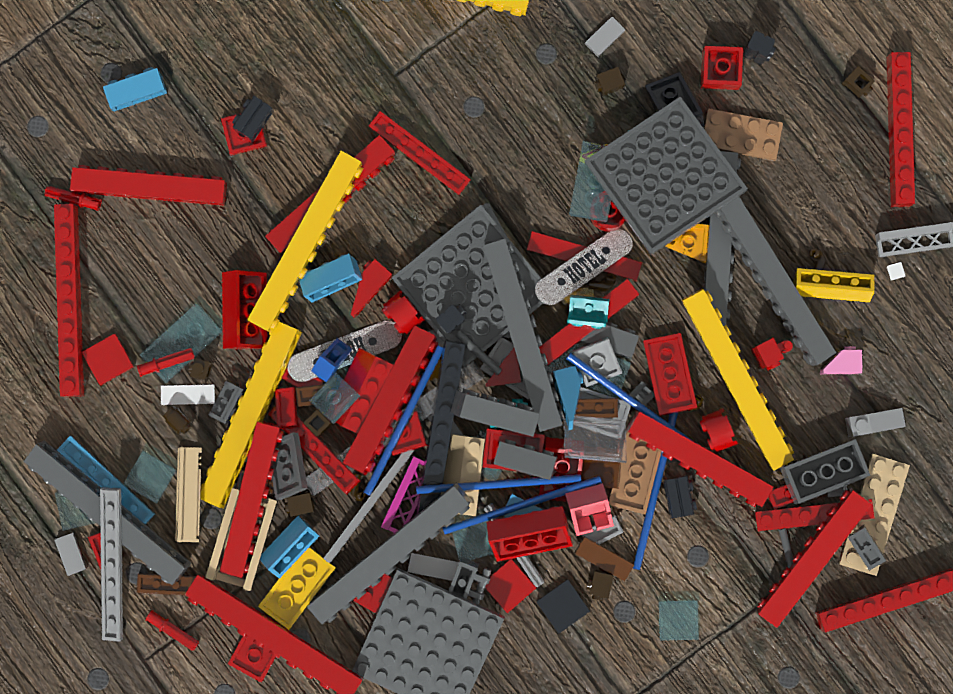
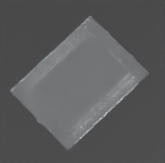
(596, 439)

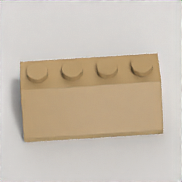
(465, 465)

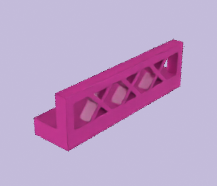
(407, 480)

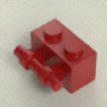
(769, 353)

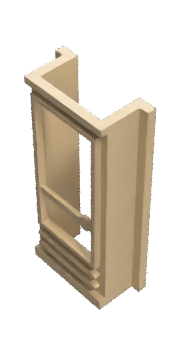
(187, 495)
(219, 549)

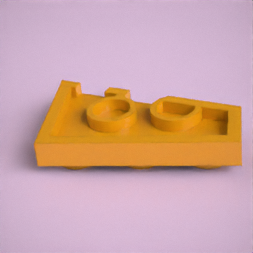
(692, 243)

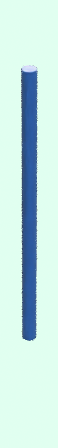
(619, 392)
(403, 421)
(500, 483)
(652, 503)
(521, 505)

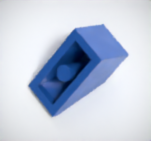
(331, 360)

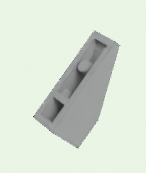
(875, 422)

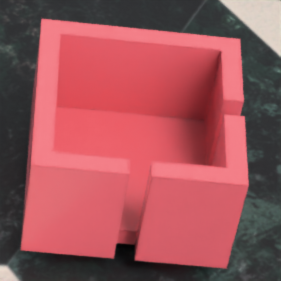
(589, 502)

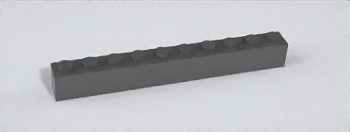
(719, 257)
(775, 282)
(522, 334)
(86, 496)
(389, 553)

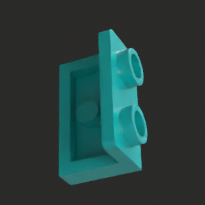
(588, 311)

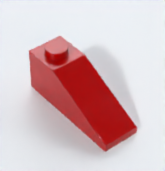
(373, 280)

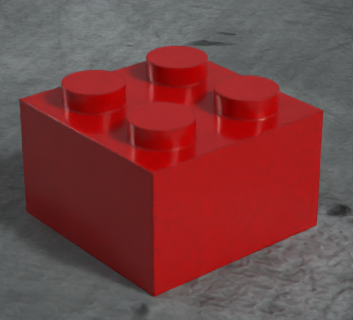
(721, 67)

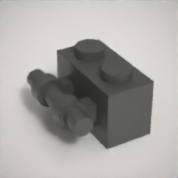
(464, 577)

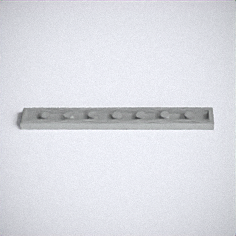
(367, 506)
(111, 564)

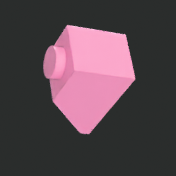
(844, 362)

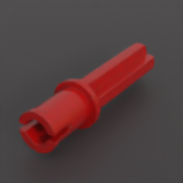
(74, 198)
(165, 362)
(172, 630)

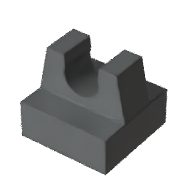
(642, 393)

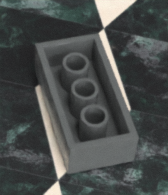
(496, 413)
(825, 471)

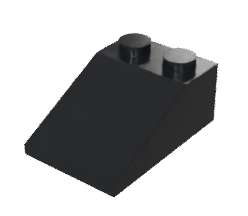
(669, 89)

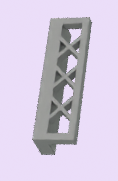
(914, 232)

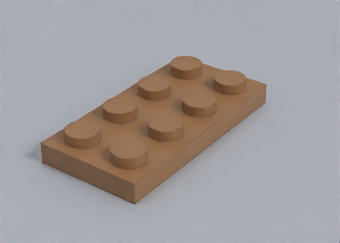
(744, 134)
(636, 477)

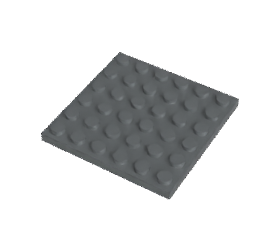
(665, 175)
(458, 273)
(427, 639)

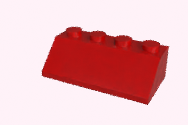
(239, 298)
(366, 377)
(529, 533)

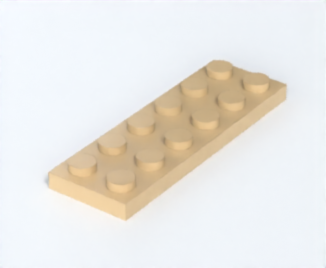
(885, 490)

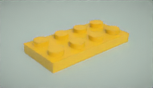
(297, 588)

